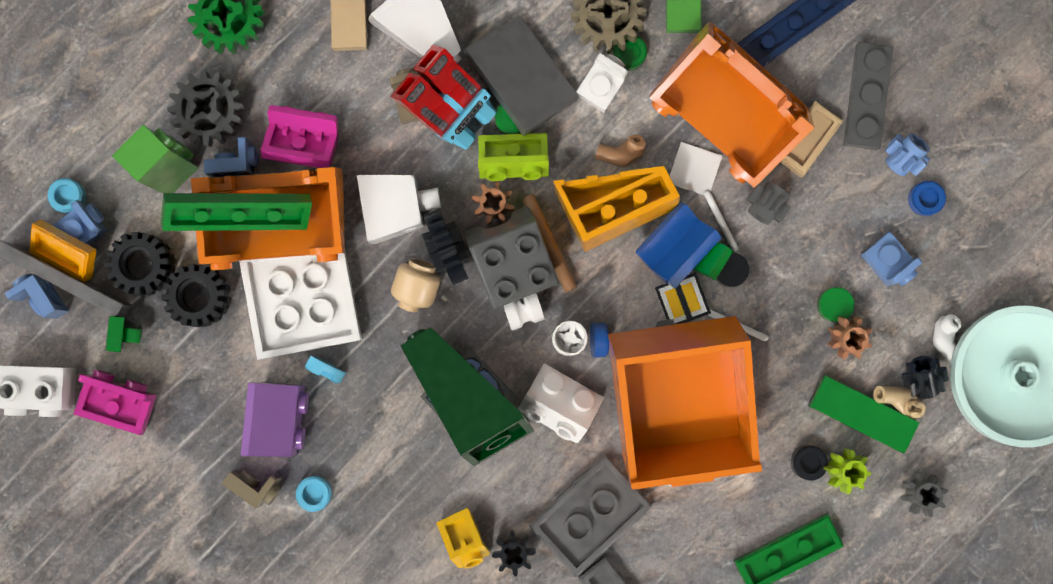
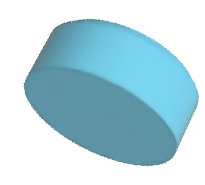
(64, 193)
(314, 493)

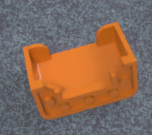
(733, 104)
(324, 230)

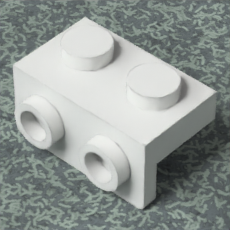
(561, 404)

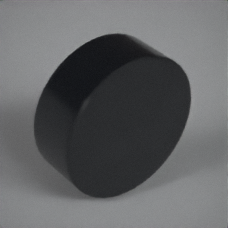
(734, 272)
(808, 462)

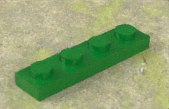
(234, 211)

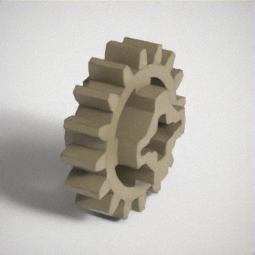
(593, 16)

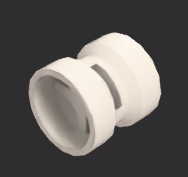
(523, 311)
(569, 338)

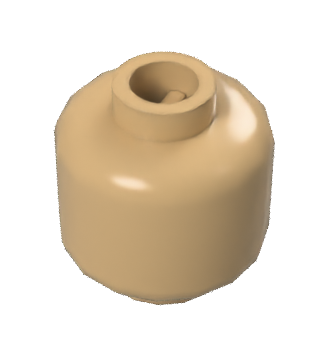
(415, 285)

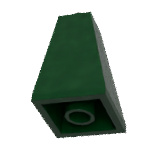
(467, 404)

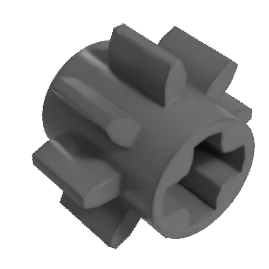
(768, 203)
(934, 492)

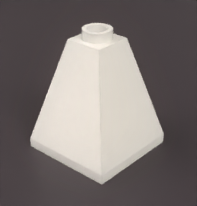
(417, 25)

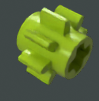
(857, 471)

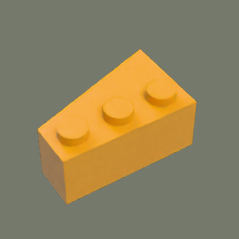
(615, 203)

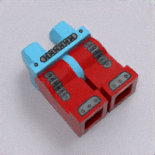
(456, 104)

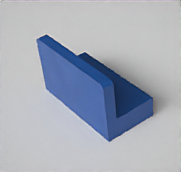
(677, 245)

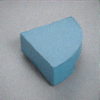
(321, 367)

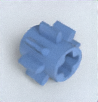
(907, 154)

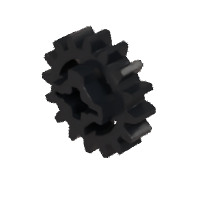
(445, 246)

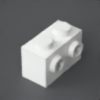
(37, 389)

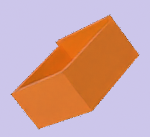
(685, 402)

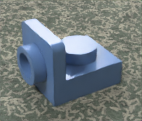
(229, 165)
(83, 222)
(891, 261)
(44, 297)

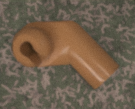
(623, 154)

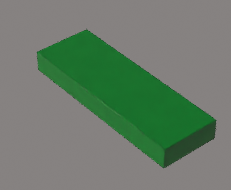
(863, 414)
(789, 552)

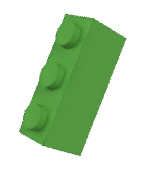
(156, 159)

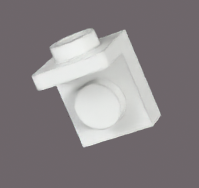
(603, 81)

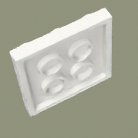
(299, 304)

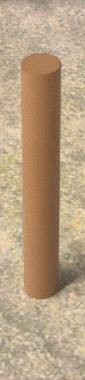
(557, 259)

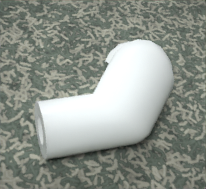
(944, 335)

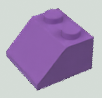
(274, 419)

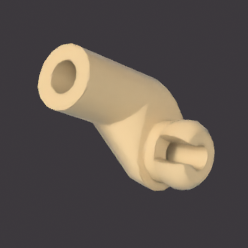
(901, 399)

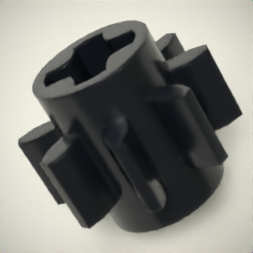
(925, 377)
(512, 543)

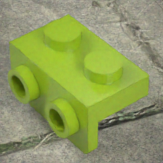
(513, 156)

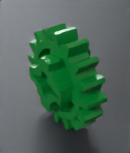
(210, 15)

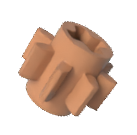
(496, 194)
(841, 333)

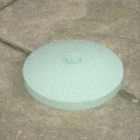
(1006, 376)

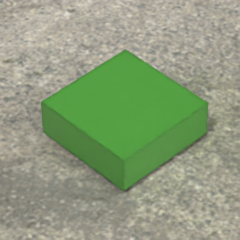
(683, 16)

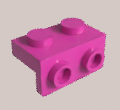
(300, 137)
(115, 403)

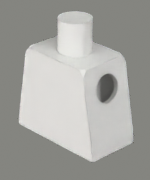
(393, 205)

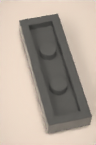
(868, 96)

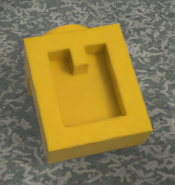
(463, 539)

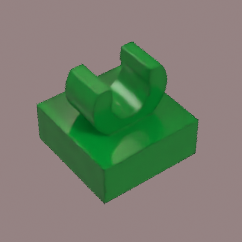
(117, 334)

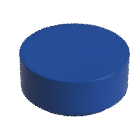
(927, 198)
(599, 340)

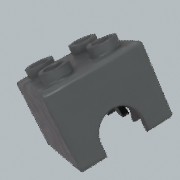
(511, 258)

